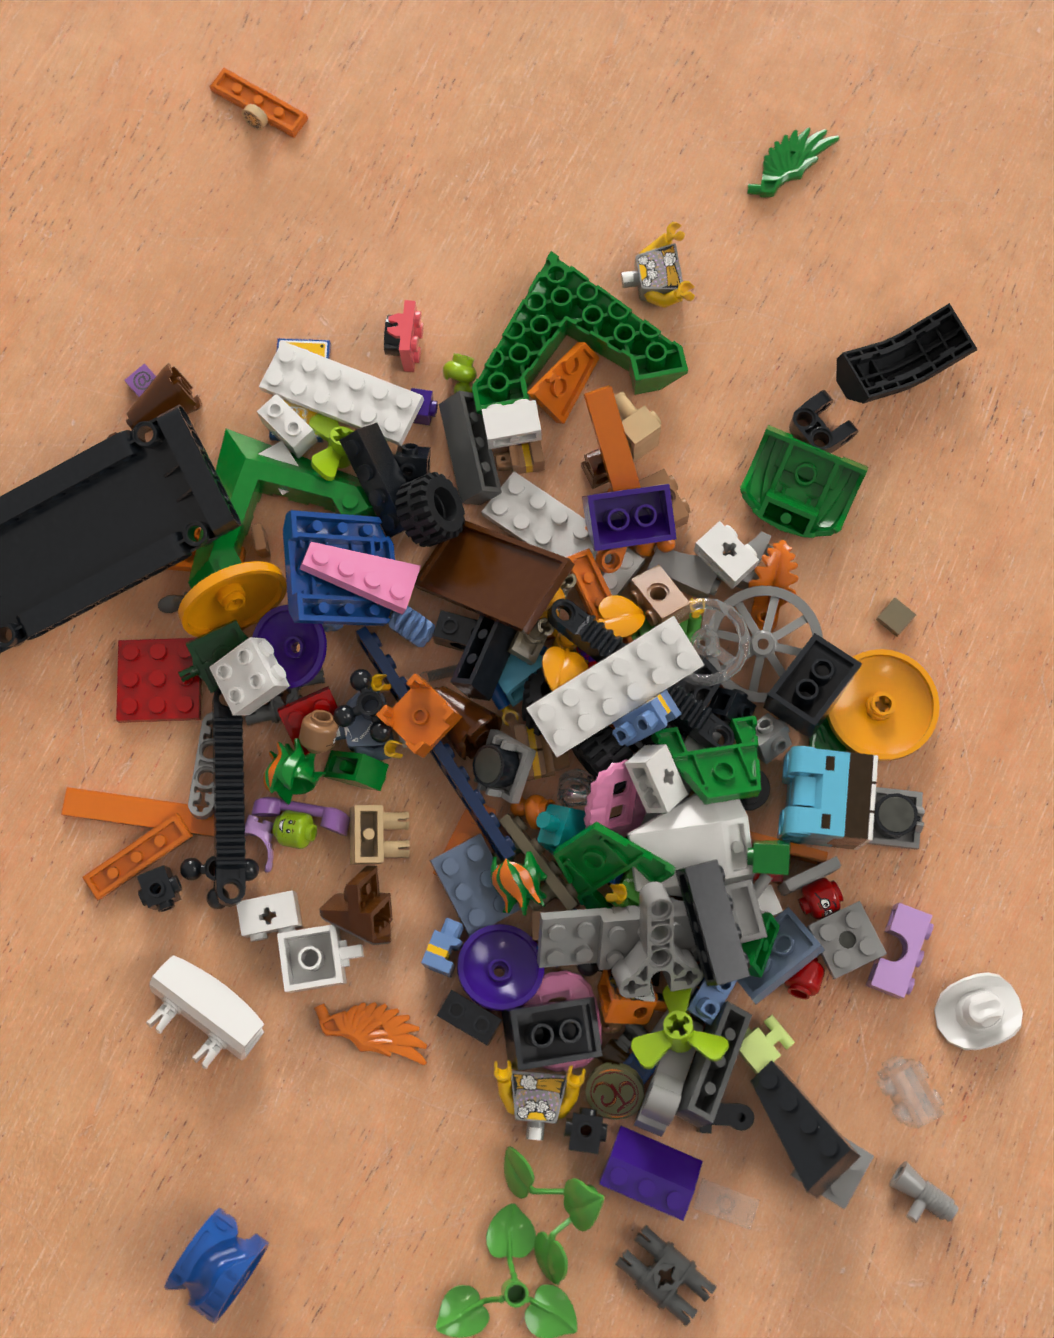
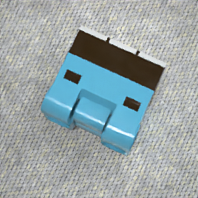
(828, 797)

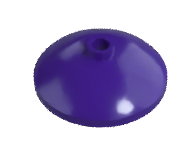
(284, 637)
(504, 949)

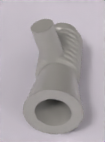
(925, 1194)

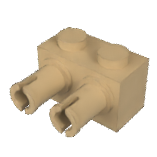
(640, 427)
(366, 834)

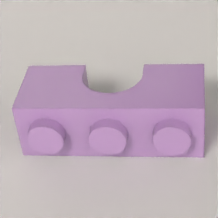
(911, 929)

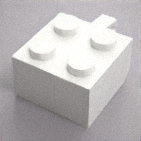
(315, 958)

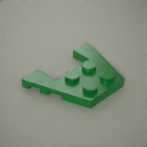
(722, 771)
(600, 856)

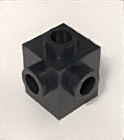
(413, 460)
(731, 704)
(158, 879)
(579, 1141)

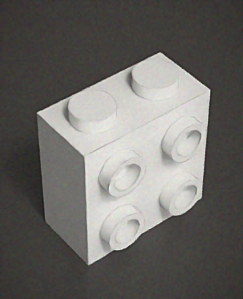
(249, 676)

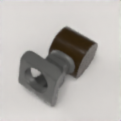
(617, 1049)

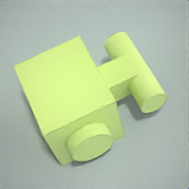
(759, 1049)

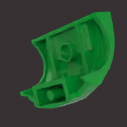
(800, 485)

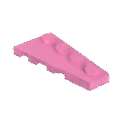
(369, 576)

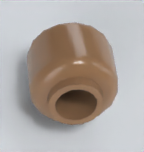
(318, 731)

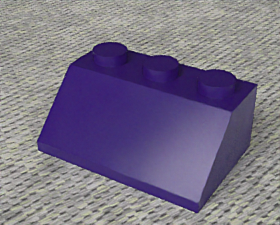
(629, 517)
(651, 1173)

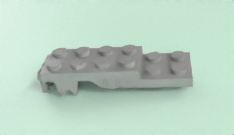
(600, 935)

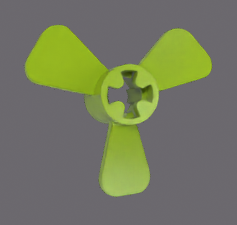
(333, 457)
(653, 1046)

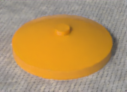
(233, 593)
(886, 706)

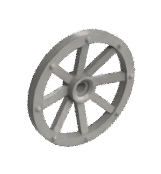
(772, 638)

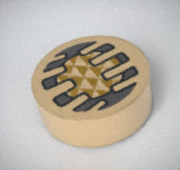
(255, 116)

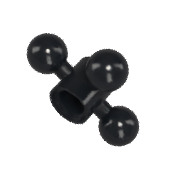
(345, 715)
(192, 869)

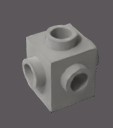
(772, 737)

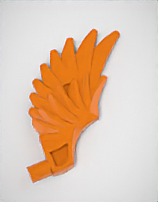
(374, 1030)

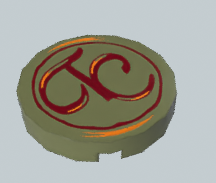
(615, 1090)

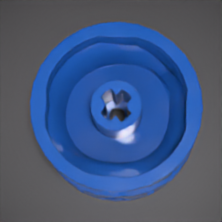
(216, 1265)

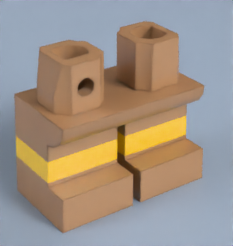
(522, 458)
(544, 762)

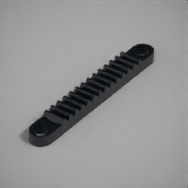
(601, 642)
(228, 801)

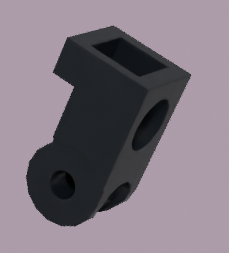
(733, 1115)

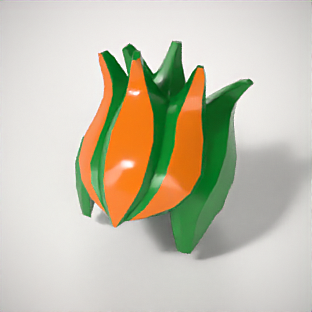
(291, 772)
(518, 882)

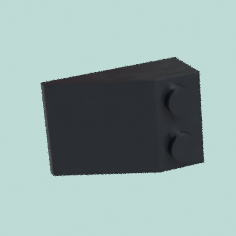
(811, 685)
(551, 1033)

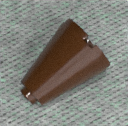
(162, 394)
(473, 727)

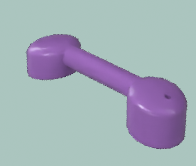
(332, 818)

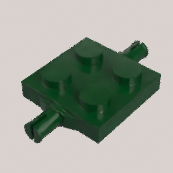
(209, 649)

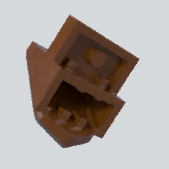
(361, 908)

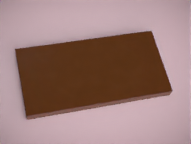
(494, 576)

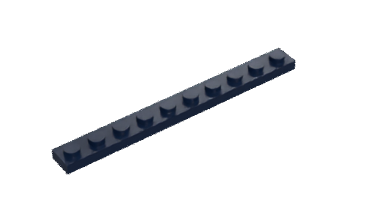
(441, 753)

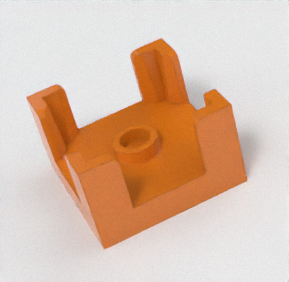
(420, 716)

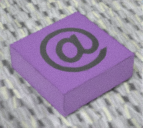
(140, 379)

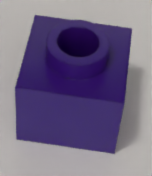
(428, 408)

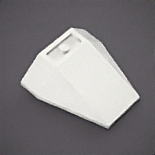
(696, 835)

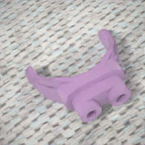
(263, 831)

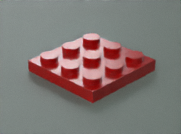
(150, 682)

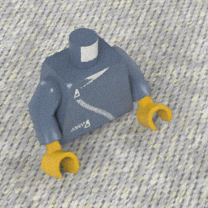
(358, 733)

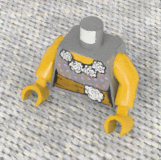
(659, 271)
(537, 1096)

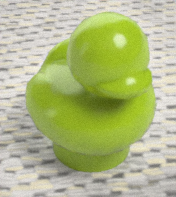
(462, 370)

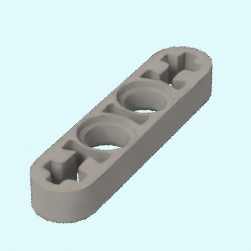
(202, 765)

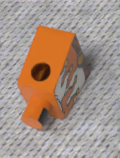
(626, 1010)

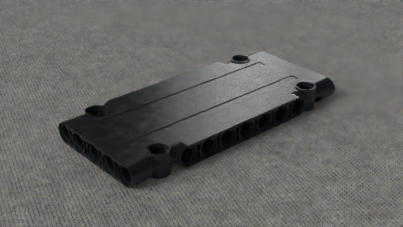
(106, 524)

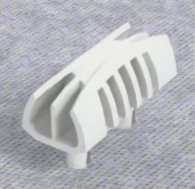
(208, 1006)

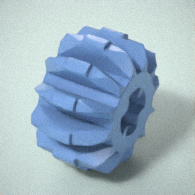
(412, 626)

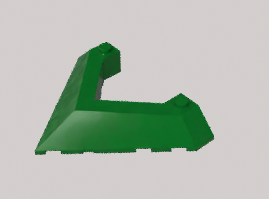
(569, 304)
(248, 475)

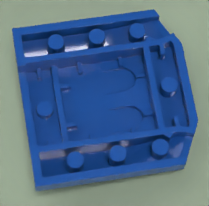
(316, 599)

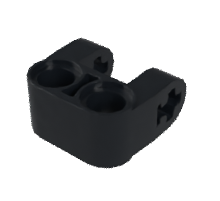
(817, 429)

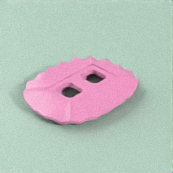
(602, 800)
(570, 986)

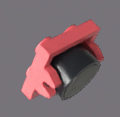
(403, 335)

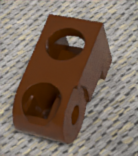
(594, 468)

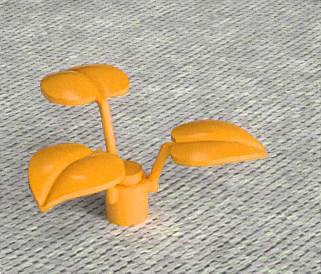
(562, 663)

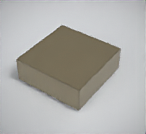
(896, 617)

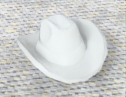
(978, 1012)

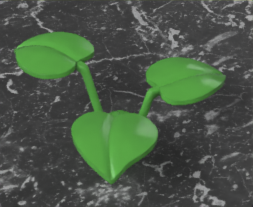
(579, 1201)
(550, 1309)

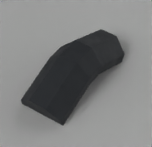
(904, 358)

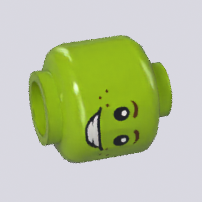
(294, 829)

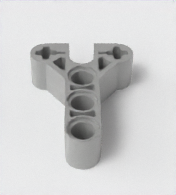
(655, 949)
(665, 1089)

